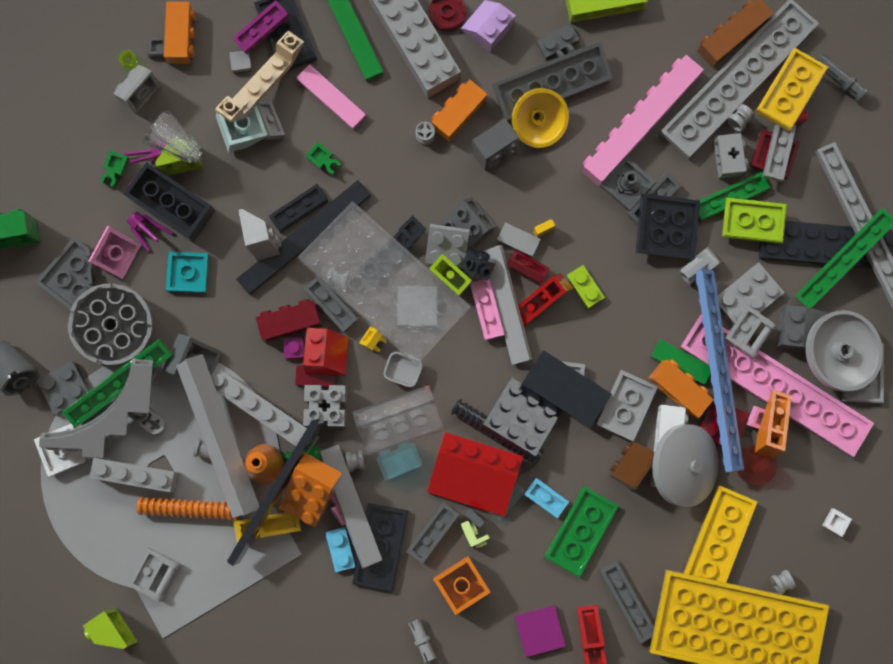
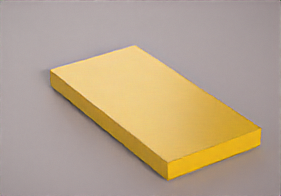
(791, 89)

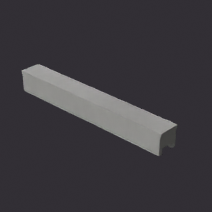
(217, 436)

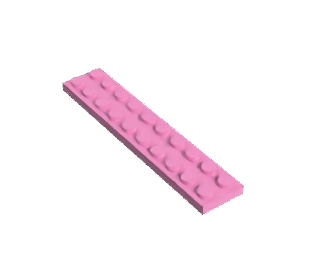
(809, 404)

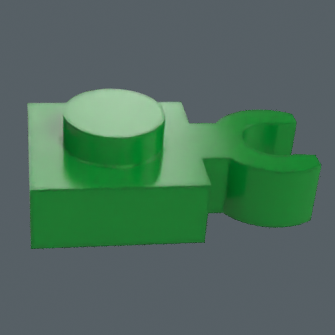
(322, 157)
(116, 165)

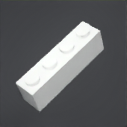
(666, 419)

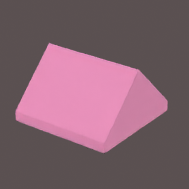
(114, 252)

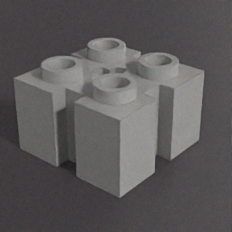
(334, 397)

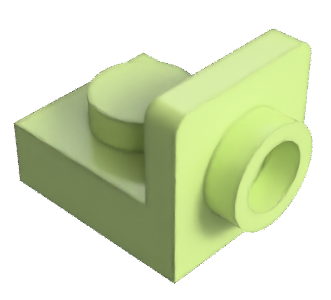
(470, 532)

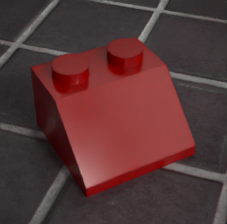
(325, 352)

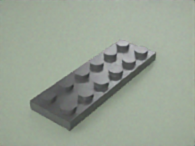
(563, 75)

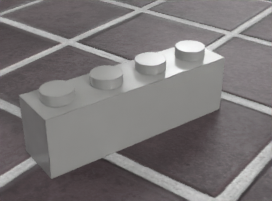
(134, 475)

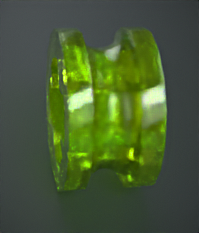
(128, 66)

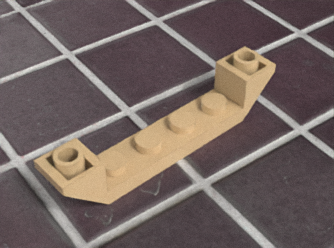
(263, 81)

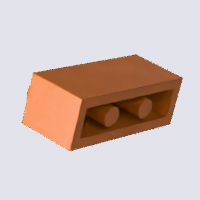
(179, 33)
(458, 110)
(681, 388)

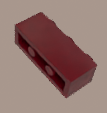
(288, 320)

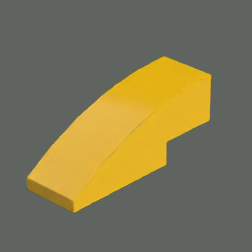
(273, 525)

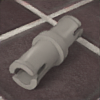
(422, 640)

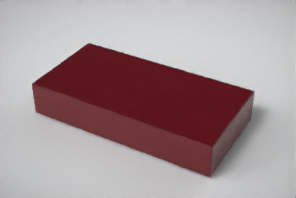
(310, 379)

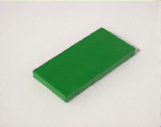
(581, 531)

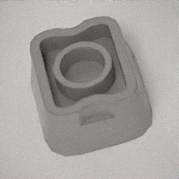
(401, 370)

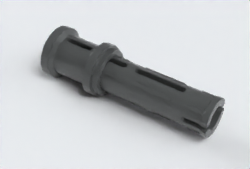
(849, 83)

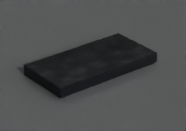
(294, 25)
(566, 389)
(388, 531)

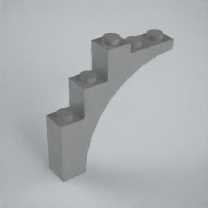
(113, 422)

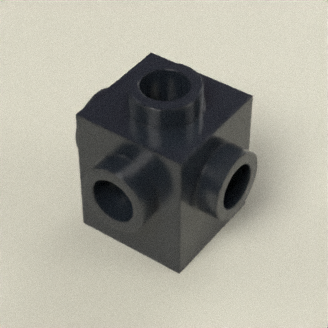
(478, 265)

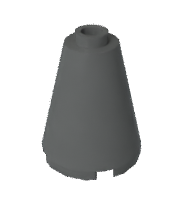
(15, 370)

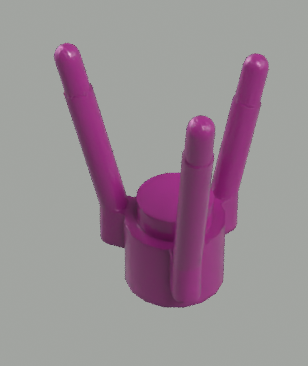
(153, 155)
(140, 224)

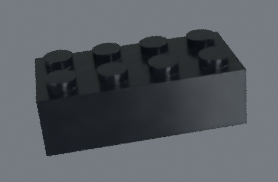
(169, 202)

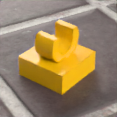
(371, 339)

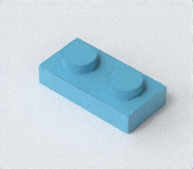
(546, 498)
(340, 549)

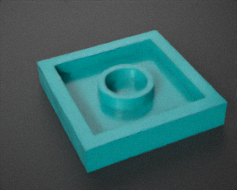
(187, 272)

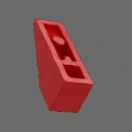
(544, 297)

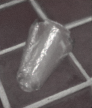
(173, 139)

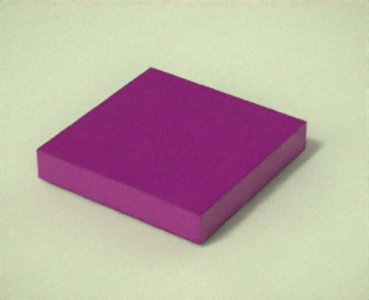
(539, 630)

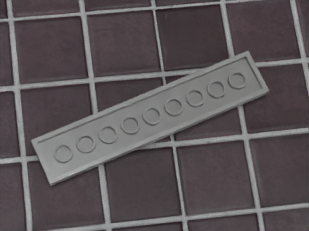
(739, 78)

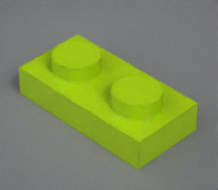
(585, 287)

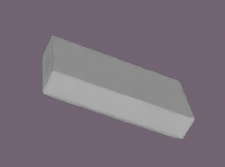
(518, 240)

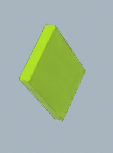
(754, 220)

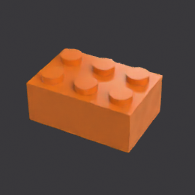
(310, 490)

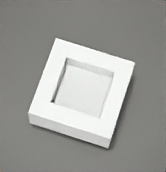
(836, 522)

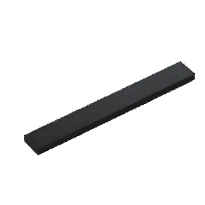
(301, 238)
(275, 492)

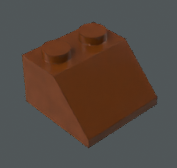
(632, 465)

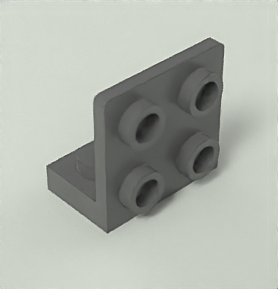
(469, 216)

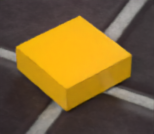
(544, 228)

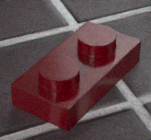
(528, 266)

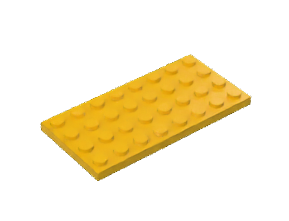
(735, 624)

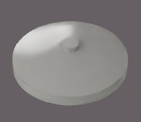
(844, 351)
(685, 465)

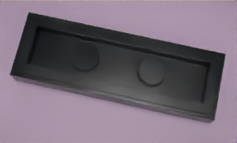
(298, 208)

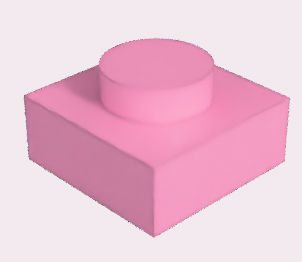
(756, 417)

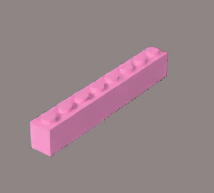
(642, 120)

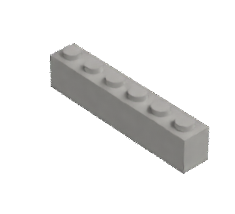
(259, 407)

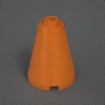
(270, 463)

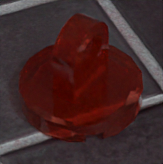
(757, 467)

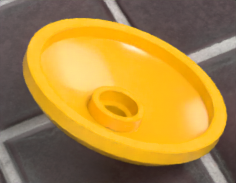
(550, 123)

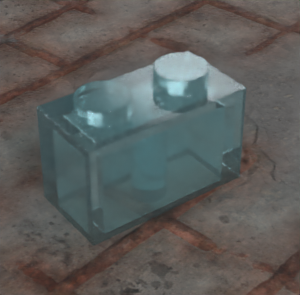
(399, 461)

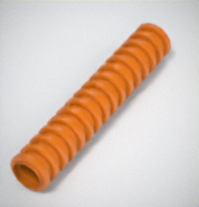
(184, 508)

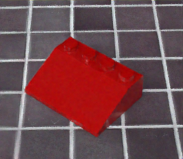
(474, 474)

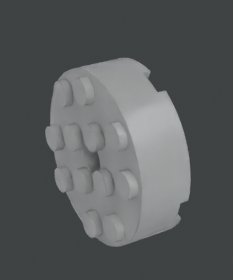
(89, 320)

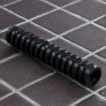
(477, 419)

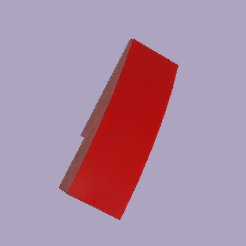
(591, 635)

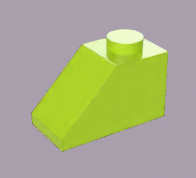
(450, 274)

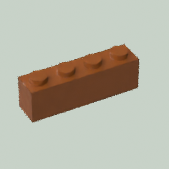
(735, 31)

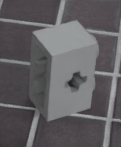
(726, 165)

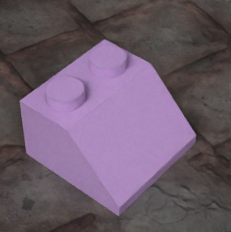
(489, 24)

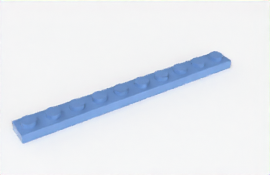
(719, 371)

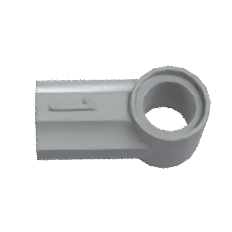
(703, 261)

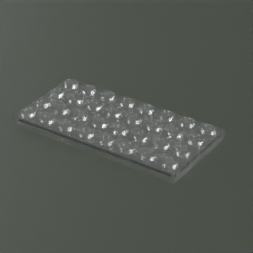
(384, 283)

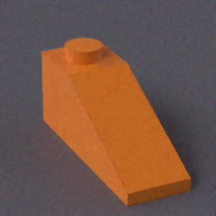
(774, 425)

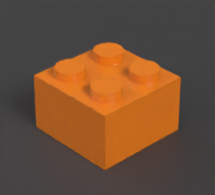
(461, 585)

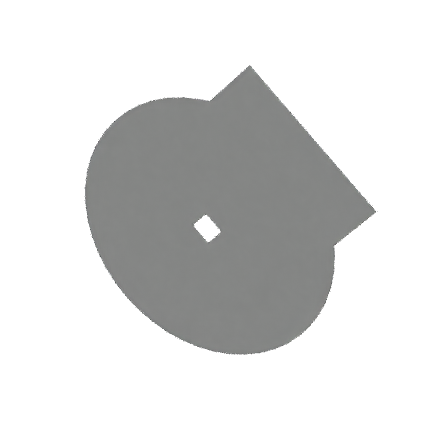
(109, 537)

